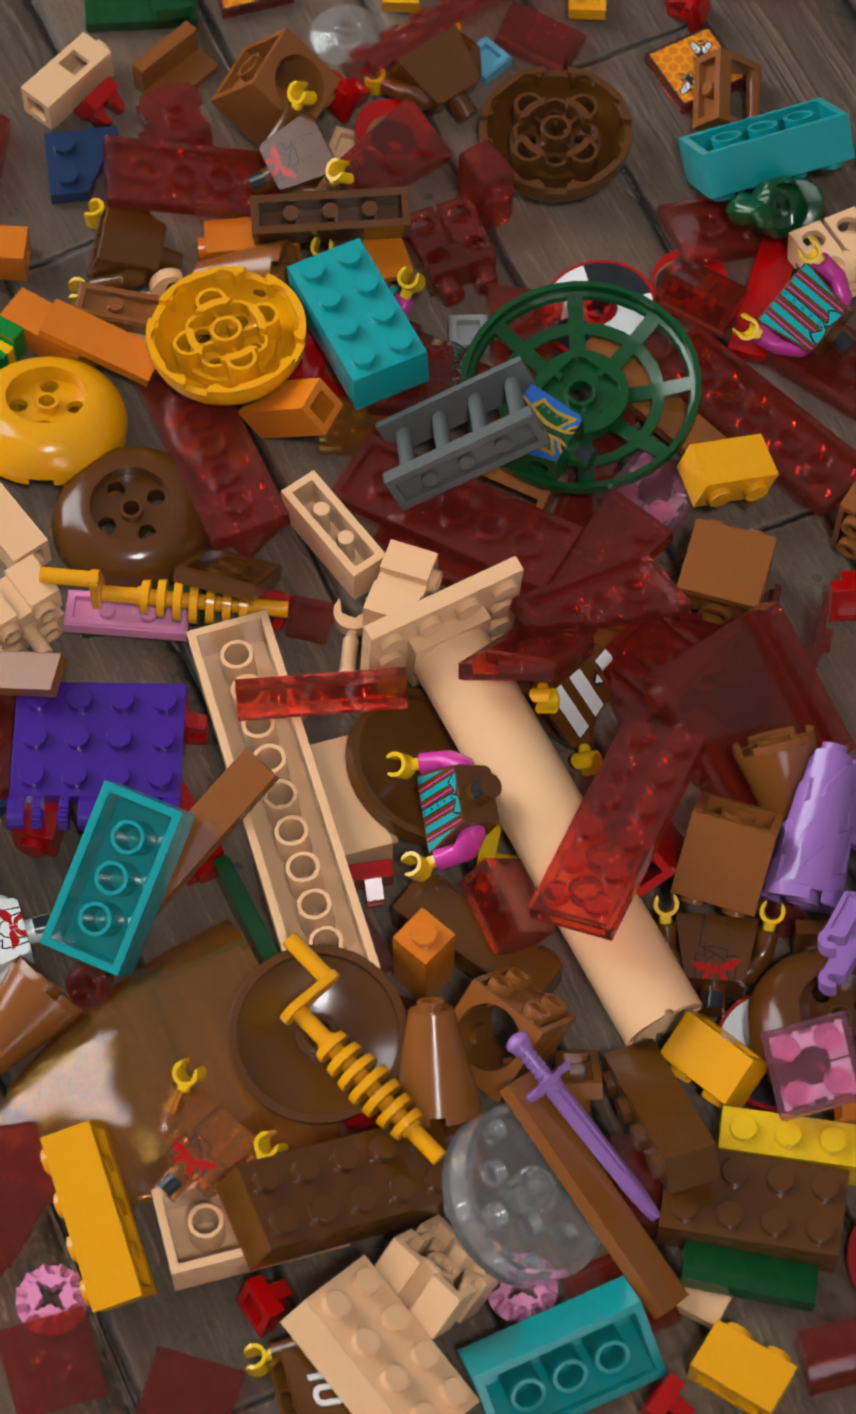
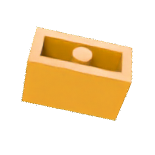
(727, 470)
(713, 1060)
(742, 1369)

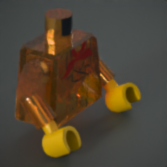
(203, 1138)

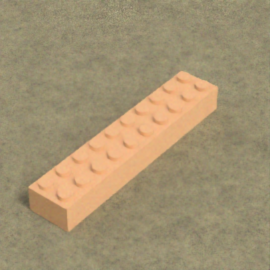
(292, 824)

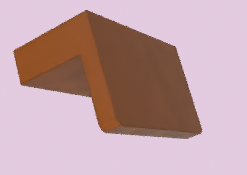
(173, 62)

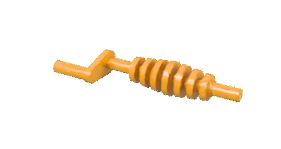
(145, 596)
(344, 1059)

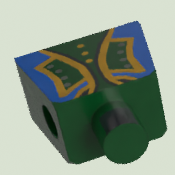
(565, 437)

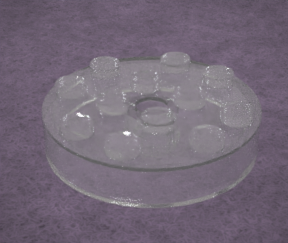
(512, 1205)

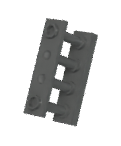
(471, 454)

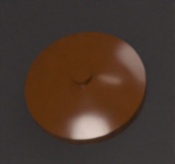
(375, 735)
(279, 1059)

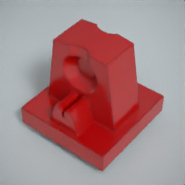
(689, 11)
(348, 95)

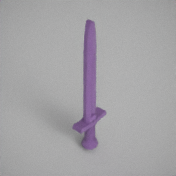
(553, 1087)

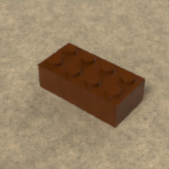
(762, 1209)

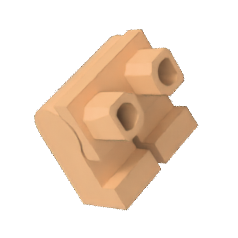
(837, 244)

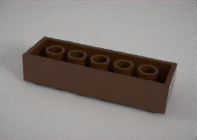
(332, 1194)

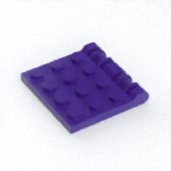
(90, 736)

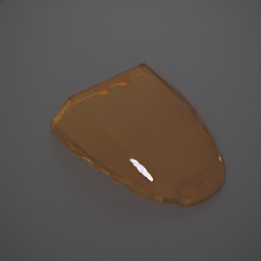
(123, 1052)

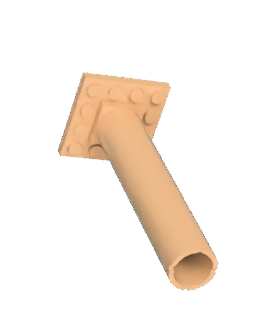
(538, 799)

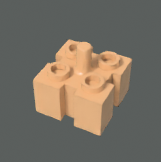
(404, 578)
(29, 609)
(435, 1276)

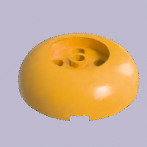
(250, 335)
(56, 418)

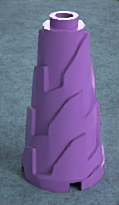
(814, 841)

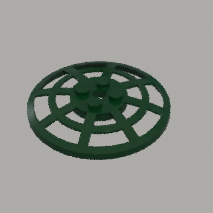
(596, 374)

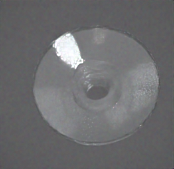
(333, 41)

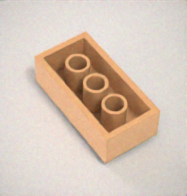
(200, 1239)
(375, 1348)

